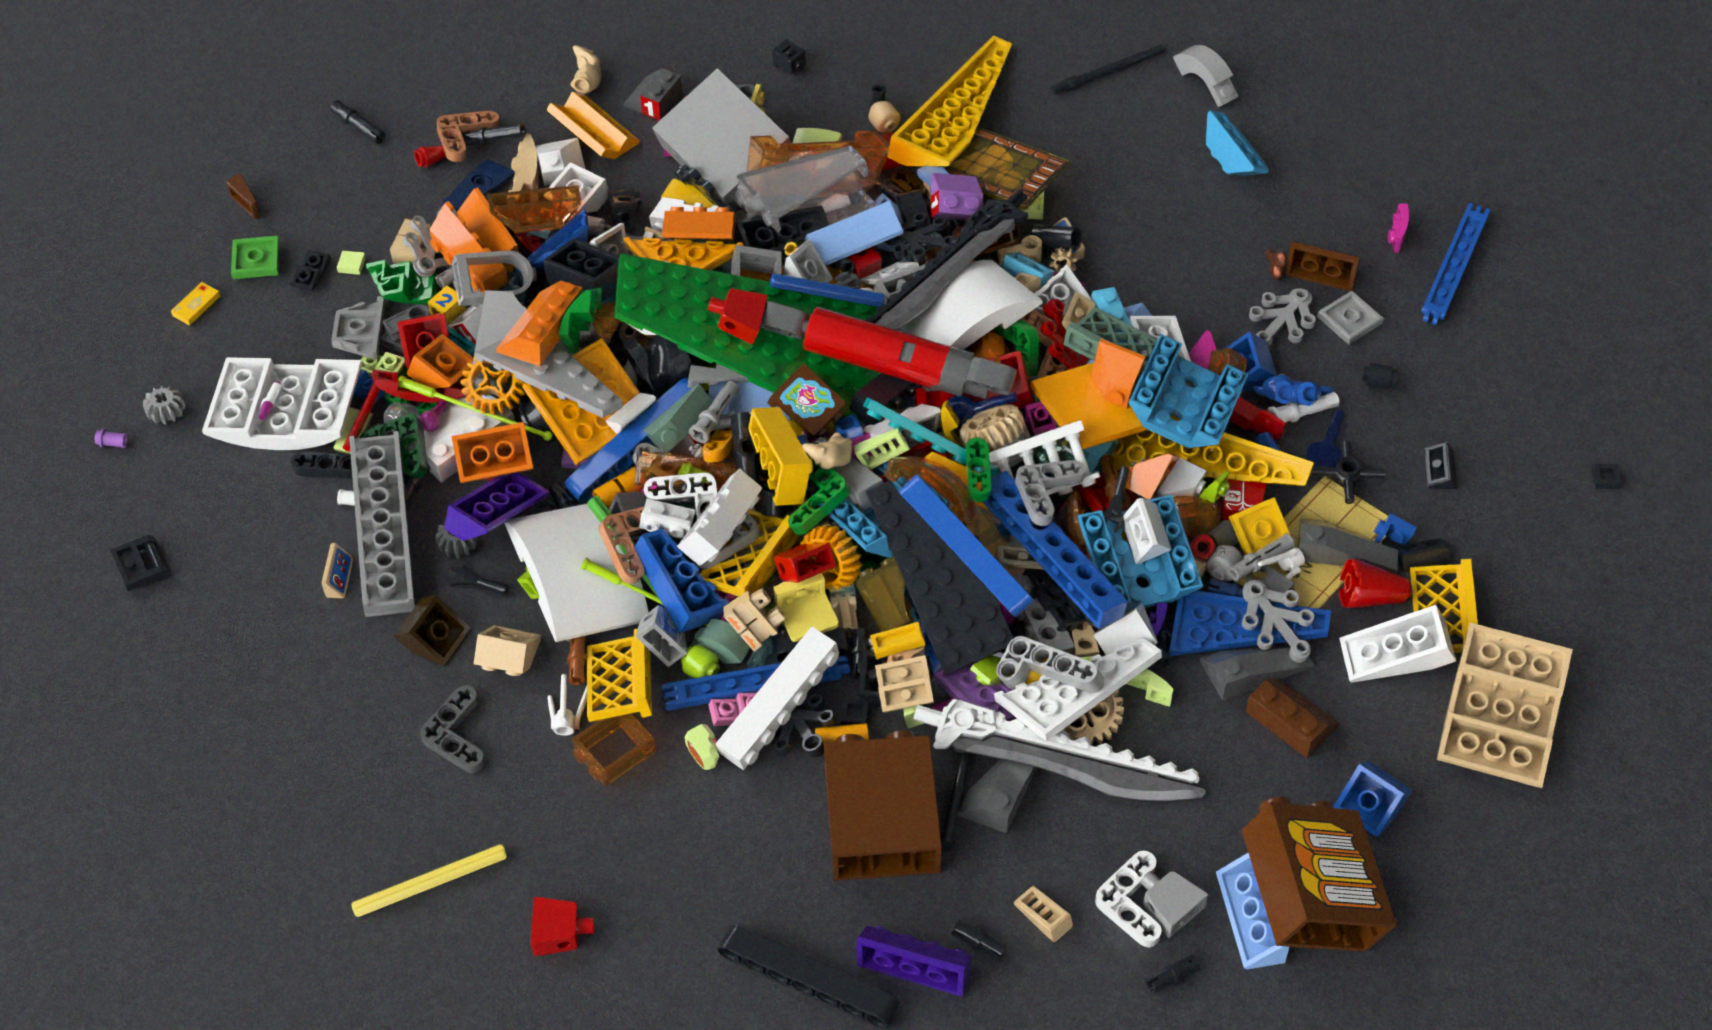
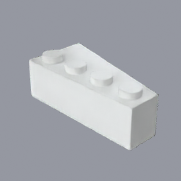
(1058, 287)
(720, 518)

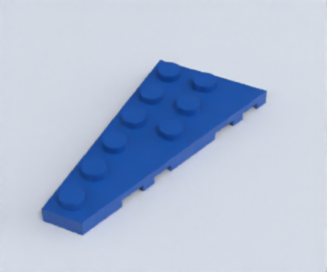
(1215, 623)

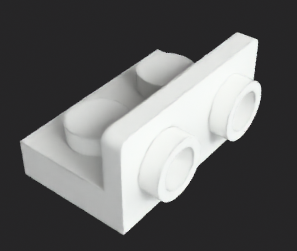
(672, 518)

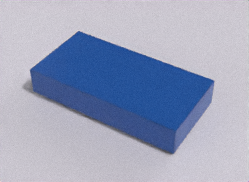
(848, 427)

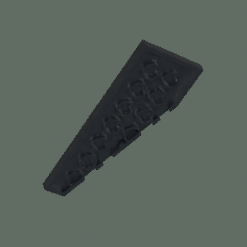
(951, 601)

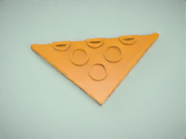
(683, 252)

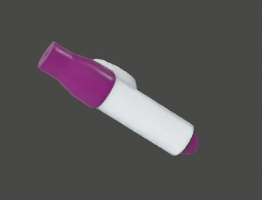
(268, 402)

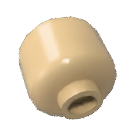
(884, 116)

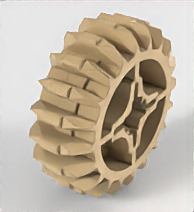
(995, 426)

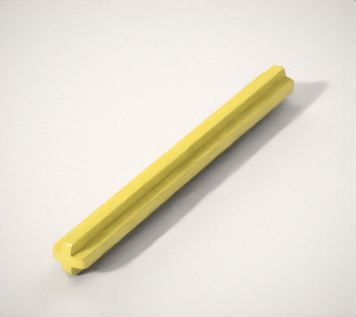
(428, 880)

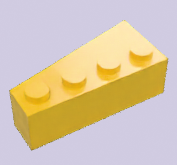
(780, 455)

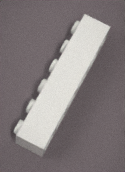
(778, 698)

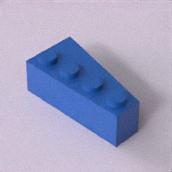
(678, 584)

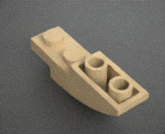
(525, 166)

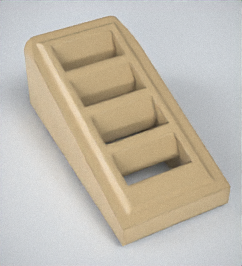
(1054, 926)

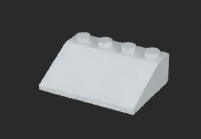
(455, 421)

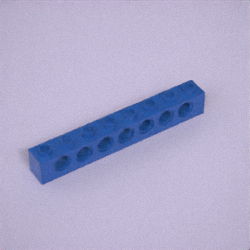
(1056, 555)

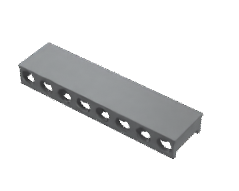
(382, 525)

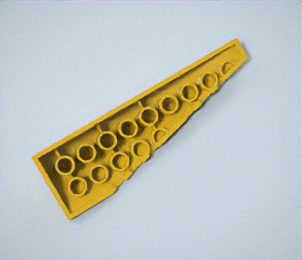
(950, 117)
(1233, 454)

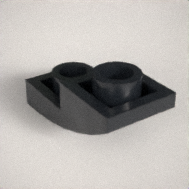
(311, 271)

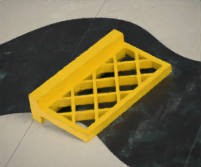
(764, 564)
(1465, 593)
(638, 673)

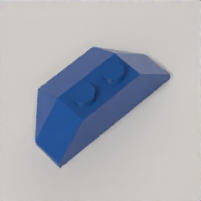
(575, 228)

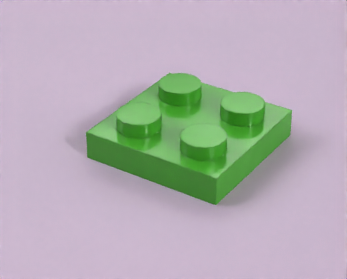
(255, 257)

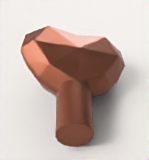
(1276, 263)

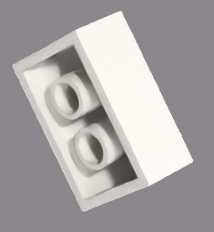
(922, 414)

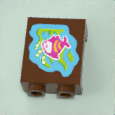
(808, 402)

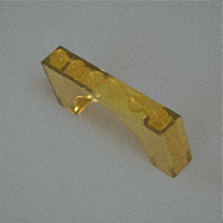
(884, 587)

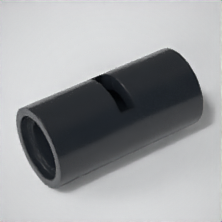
(1058, 236)

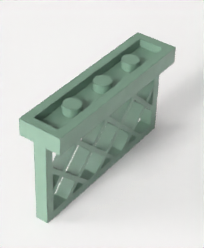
(1087, 342)

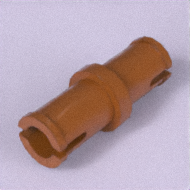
(577, 660)

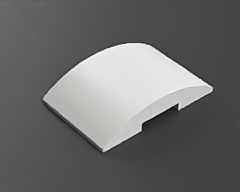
(973, 305)
(306, 411)
(570, 597)

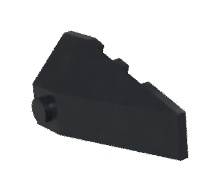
(794, 227)

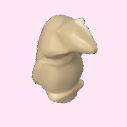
(589, 72)
(829, 454)

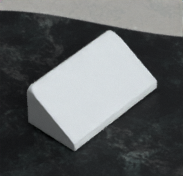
(630, 411)

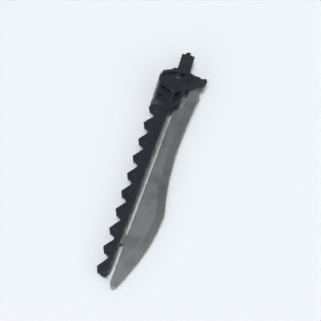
(979, 232)

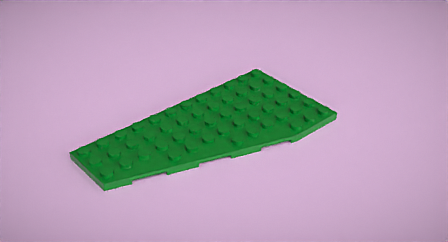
(674, 305)

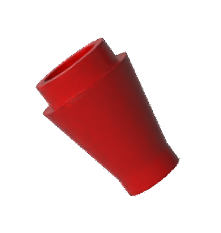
(429, 155)
(1209, 549)

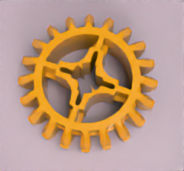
(486, 388)
(844, 555)

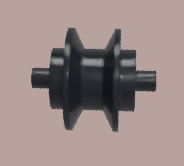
(544, 506)

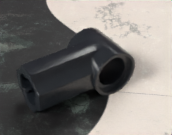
(766, 500)

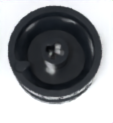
(657, 362)

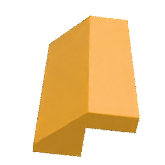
(594, 126)

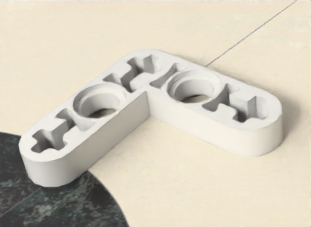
(699, 495)
(1122, 902)

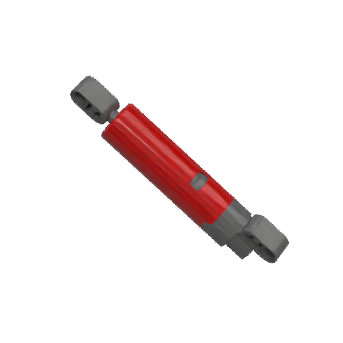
(890, 351)

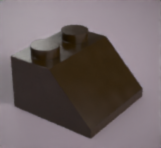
(432, 630)

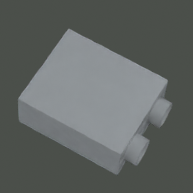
(714, 133)

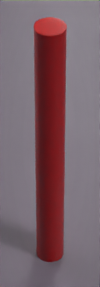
(363, 415)

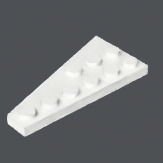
(1053, 705)

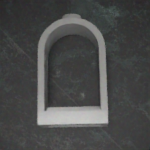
(755, 260)
(463, 280)

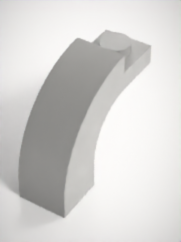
(1211, 69)

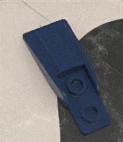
(487, 177)

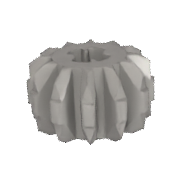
(164, 404)

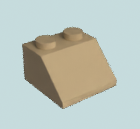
(506, 650)

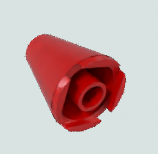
(1371, 586)

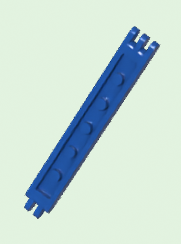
(1454, 263)
(729, 684)

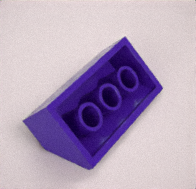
(492, 505)
(913, 960)

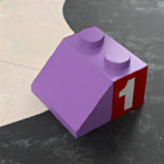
(955, 196)

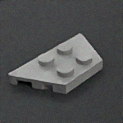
(359, 328)

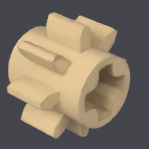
(1063, 255)

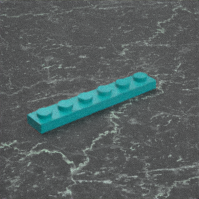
(921, 433)

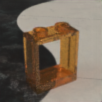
(601, 730)

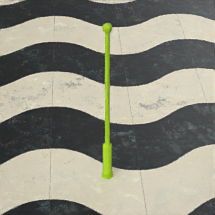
(431, 392)
(614, 578)

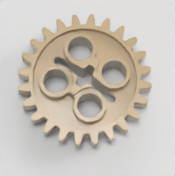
(1102, 725)

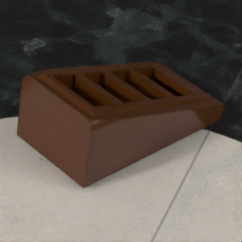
(242, 195)

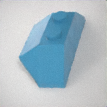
(1232, 147)

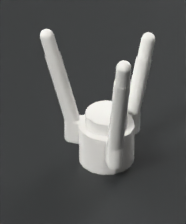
(1288, 560)
(564, 721)

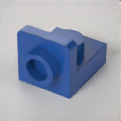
(1395, 529)

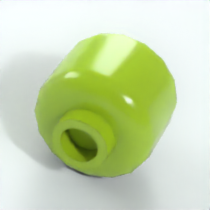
(700, 662)

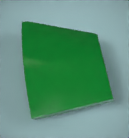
(402, 283)
(579, 317)

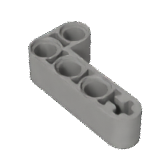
(1052, 668)

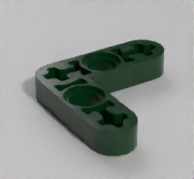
(406, 437)

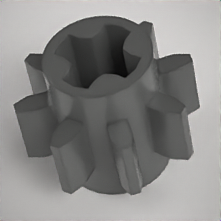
(848, 280)

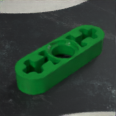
(972, 477)

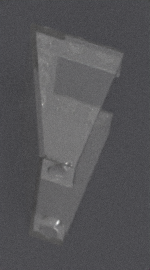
(807, 182)

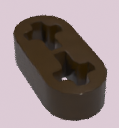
(910, 183)

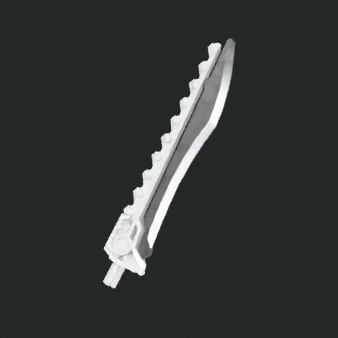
(970, 727)

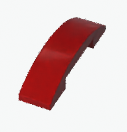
(389, 383)

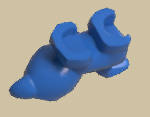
(1284, 390)

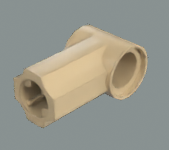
(1030, 247)
(845, 611)

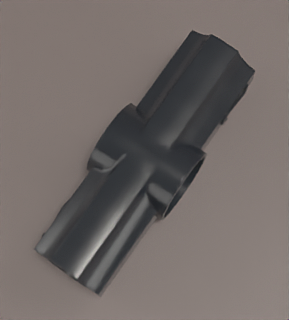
(741, 438)

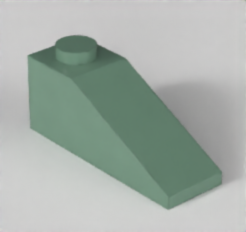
(676, 421)

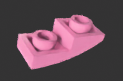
(727, 710)

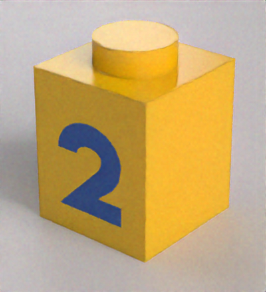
(446, 302)

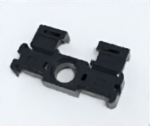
(1064, 614)

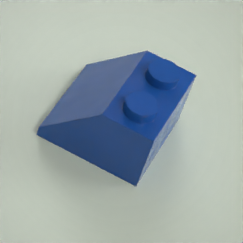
(1259, 360)
(1374, 795)

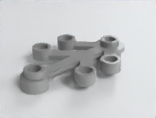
(421, 259)
(1299, 300)
(1276, 616)

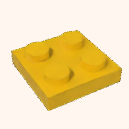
(1259, 525)

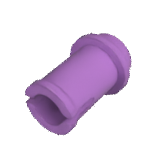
(107, 438)

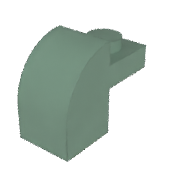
(722, 640)

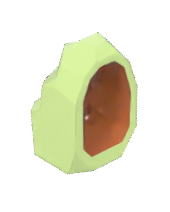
(702, 746)

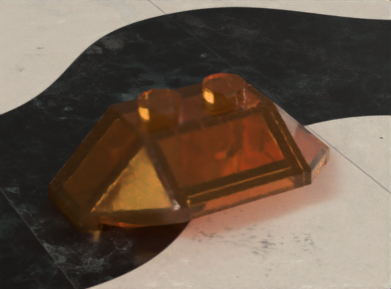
(535, 208)

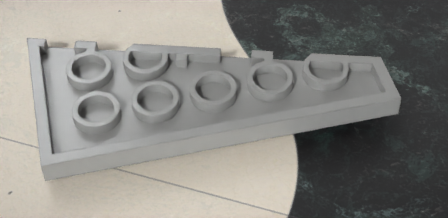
(559, 374)

